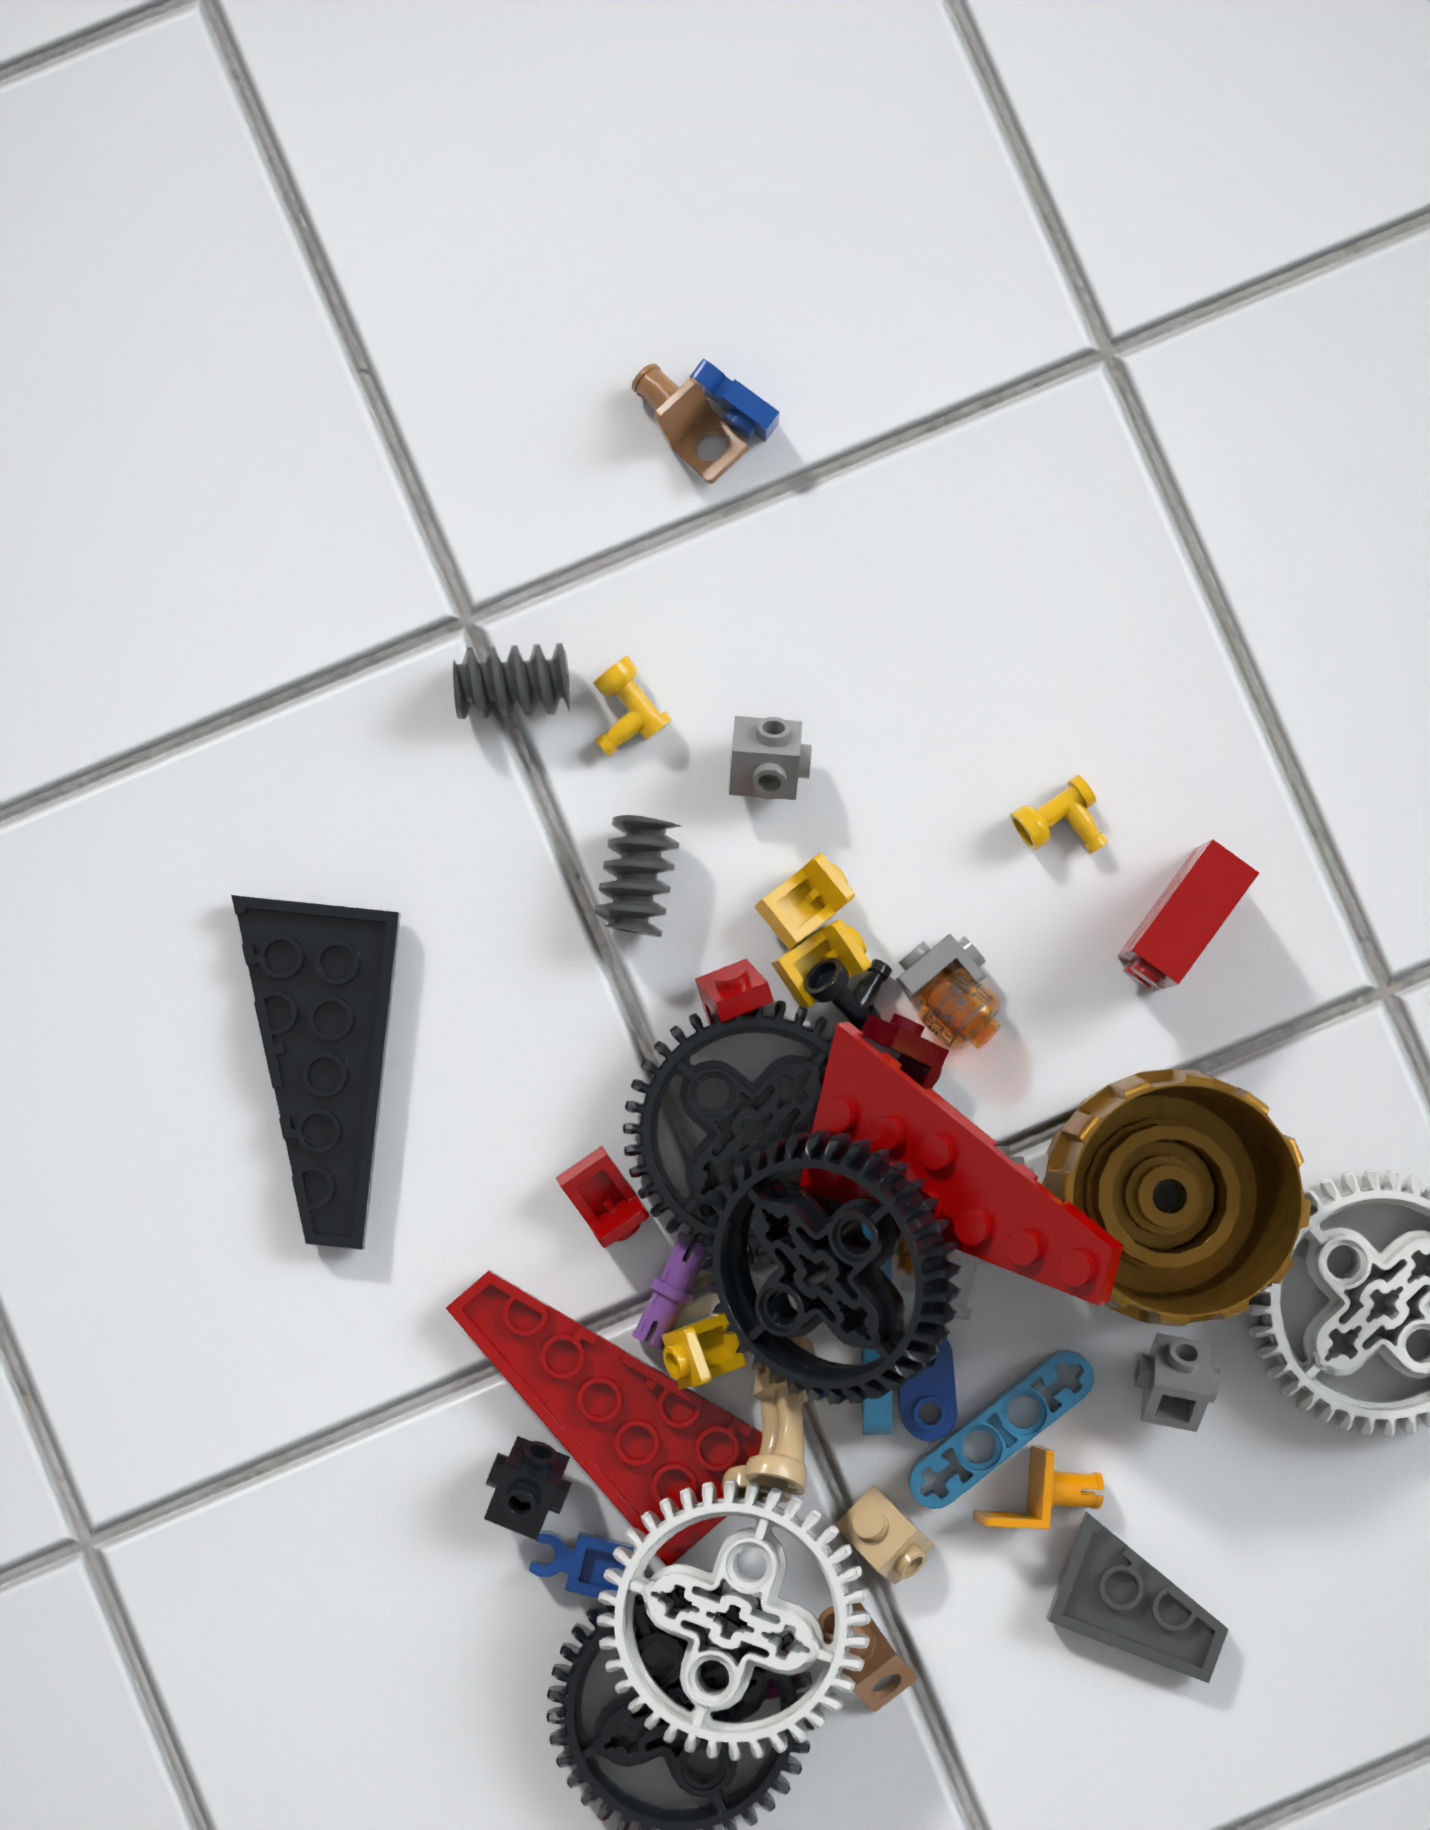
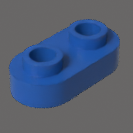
(932, 1385)

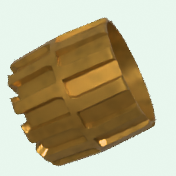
(1234, 1181)

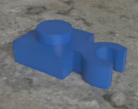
(744, 409)
(583, 1563)

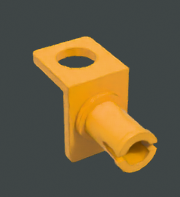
(1047, 1490)

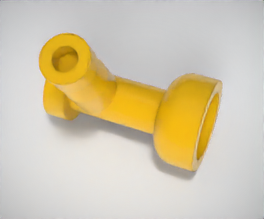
(642, 714)
(1071, 803)

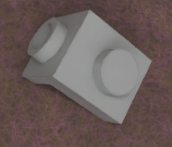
(926, 963)

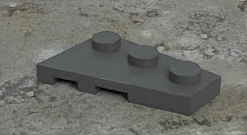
(1132, 1606)

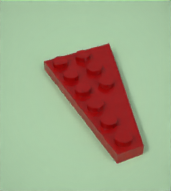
(991, 1201)
(607, 1406)

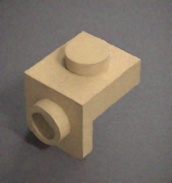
(885, 1536)

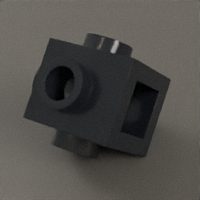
(527, 1487)

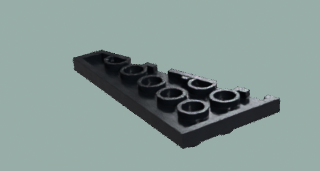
(324, 1024)

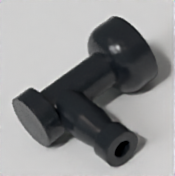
(830, 981)

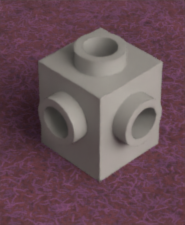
(768, 758)
(1180, 1370)

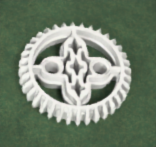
(1355, 1317)
(689, 1621)

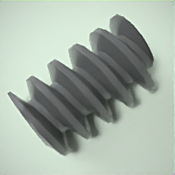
(511, 681)
(636, 874)

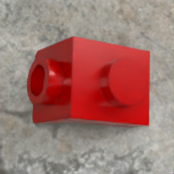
(733, 991)
(603, 1197)

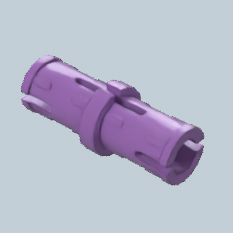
(670, 1292)

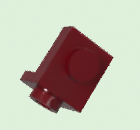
(919, 1057)

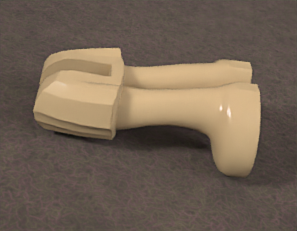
(782, 1444)

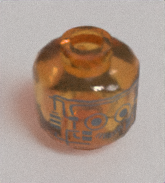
(959, 1009)

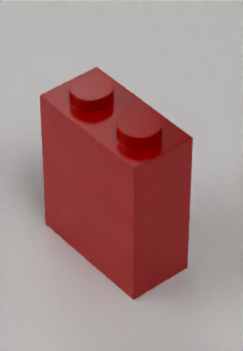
(1186, 916)

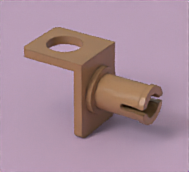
(686, 419)
(879, 1662)

